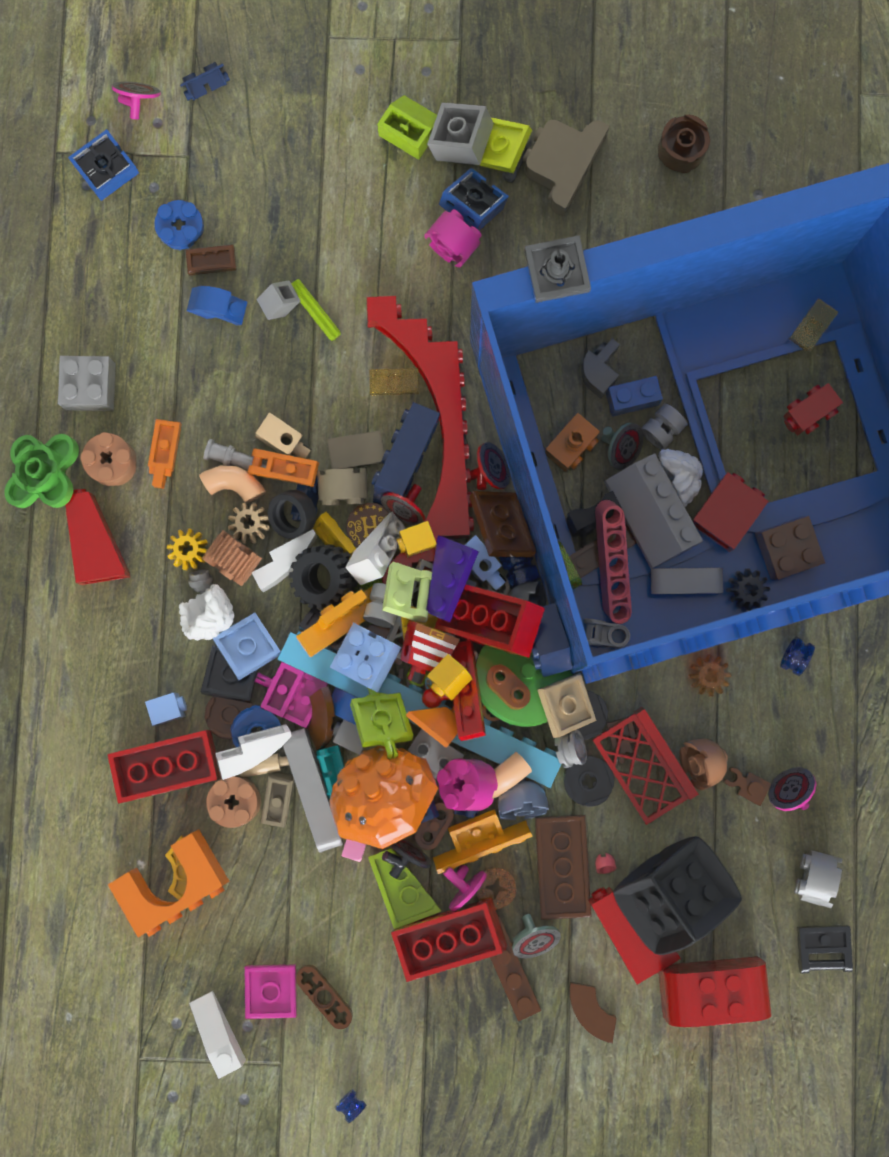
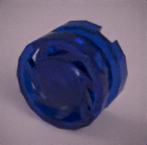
(797, 656)

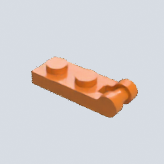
(284, 467)

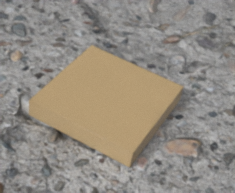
(566, 705)

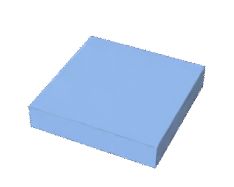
(247, 646)

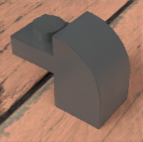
(596, 373)

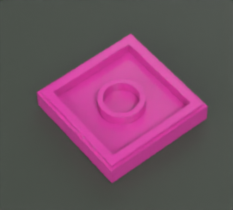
(270, 991)

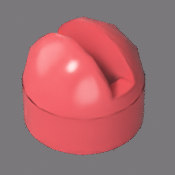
(605, 864)

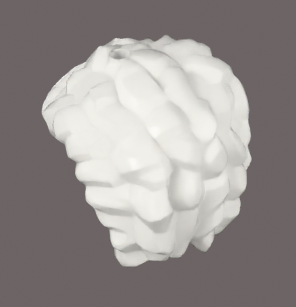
(683, 472)
(206, 614)

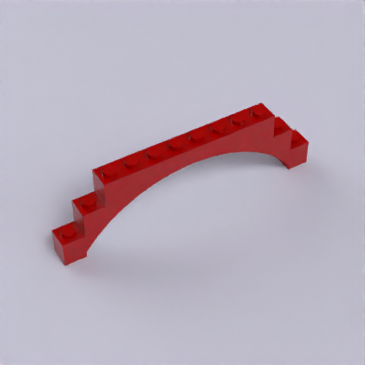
(440, 371)

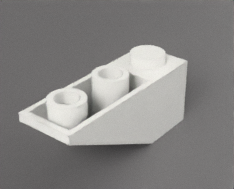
(376, 551)

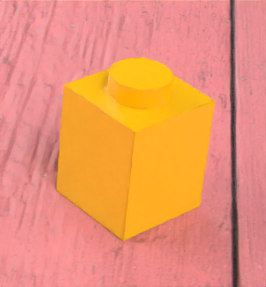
(416, 539)
(449, 677)

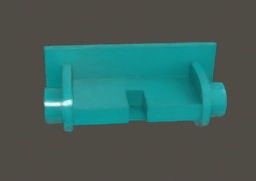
(331, 764)

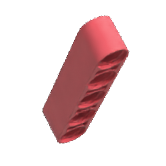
(609, 551)

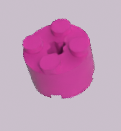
(453, 238)
(467, 784)

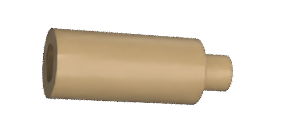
(270, 765)

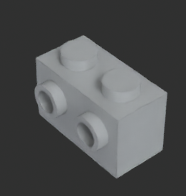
(434, 752)

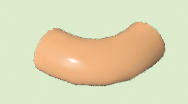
(232, 479)
(510, 773)

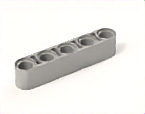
(312, 790)

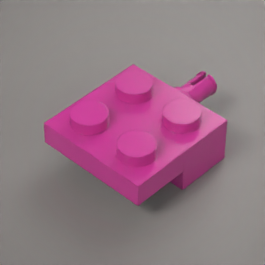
(290, 693)

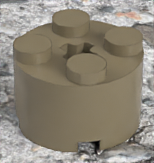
(342, 485)

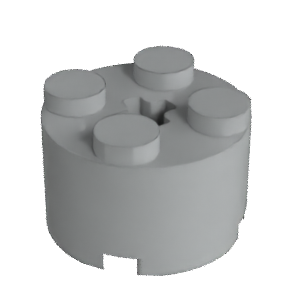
(819, 878)

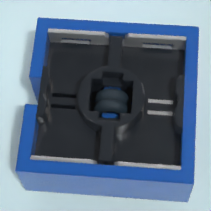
(103, 165)
(474, 199)

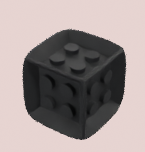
(677, 896)

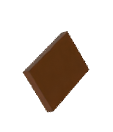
(502, 524)

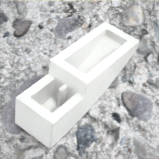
(282, 559)
(252, 750)

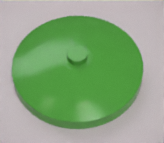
(524, 669)

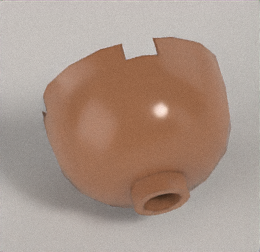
(704, 761)

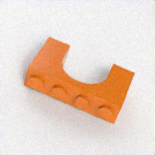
(147, 911)

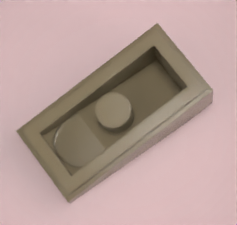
(277, 799)

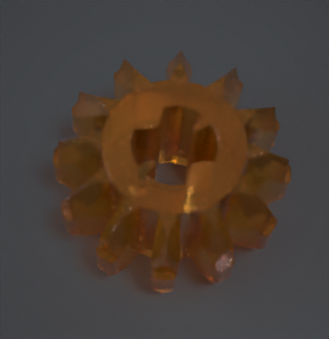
(718, 678)

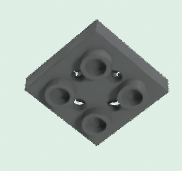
(555, 259)

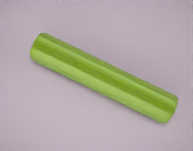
(316, 311)

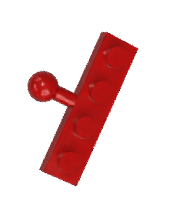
(468, 701)

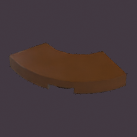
(322, 714)
(589, 1012)

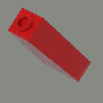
(92, 543)
(635, 954)

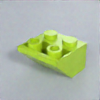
(407, 126)

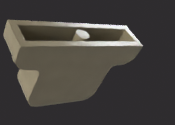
(563, 159)

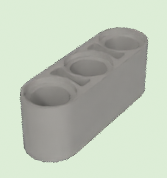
(686, 580)

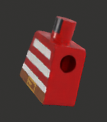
(425, 649)

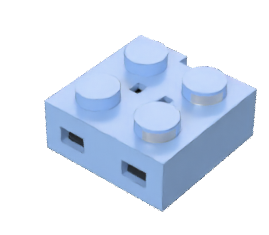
(365, 657)

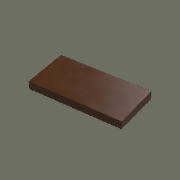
(563, 867)

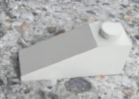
(217, 1035)

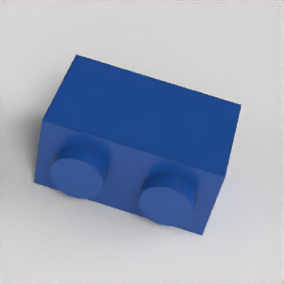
(634, 396)

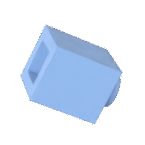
(166, 708)

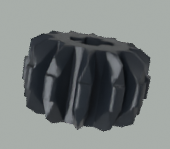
(752, 579)

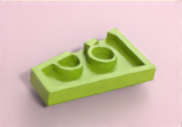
(404, 896)

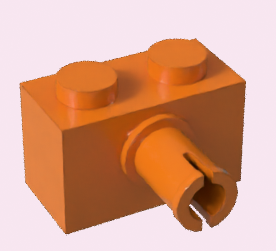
(572, 443)

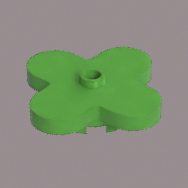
(41, 471)

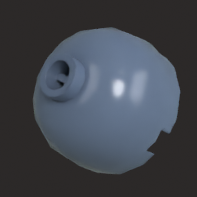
(523, 799)

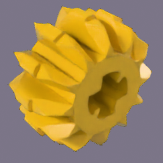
(183, 542)

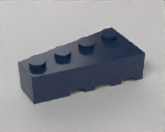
(406, 452)

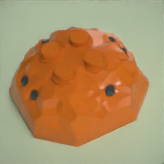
(382, 797)

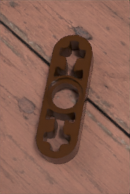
(341, 1007)

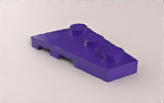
(449, 576)

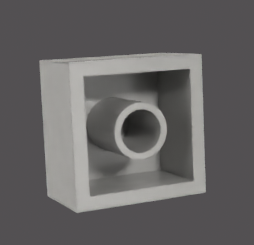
(460, 133)
(86, 383)

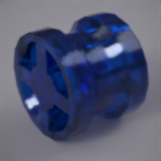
(350, 1106)

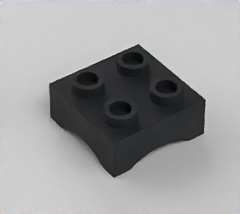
(583, 521)

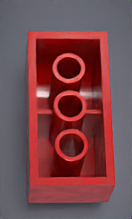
(715, 992)

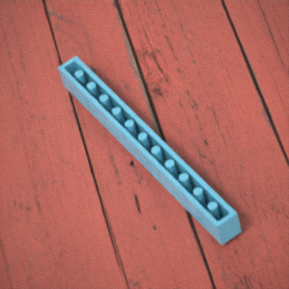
(495, 746)

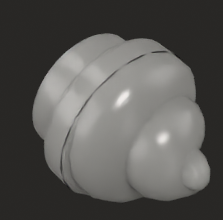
(200, 580)

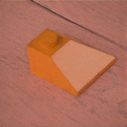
(437, 722)

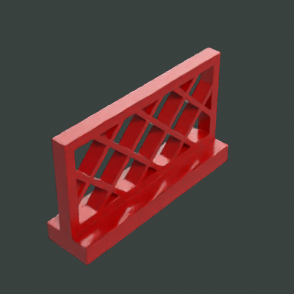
(663, 754)

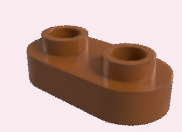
(506, 688)

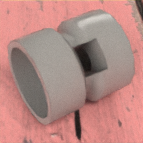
(671, 423)
(373, 611)

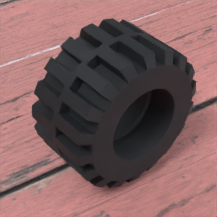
(306, 580)

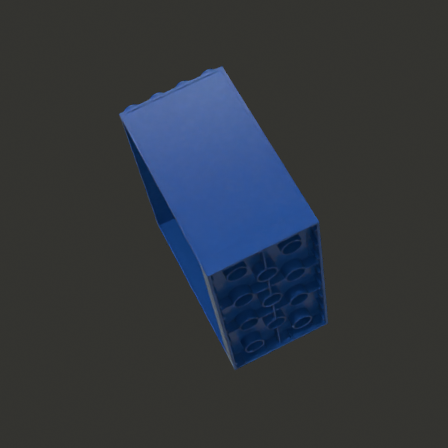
(722, 299)

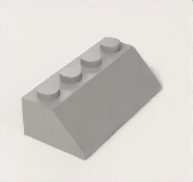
(653, 511)

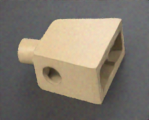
(272, 432)

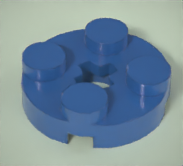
(189, 233)
(249, 718)

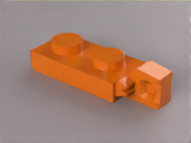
(163, 451)

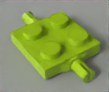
(381, 720)

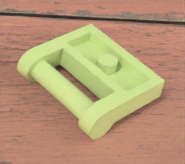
(400, 589)

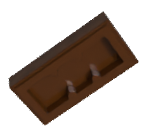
(211, 260)

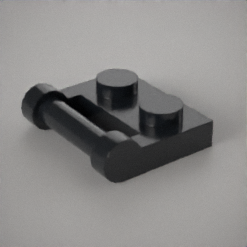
(824, 940)

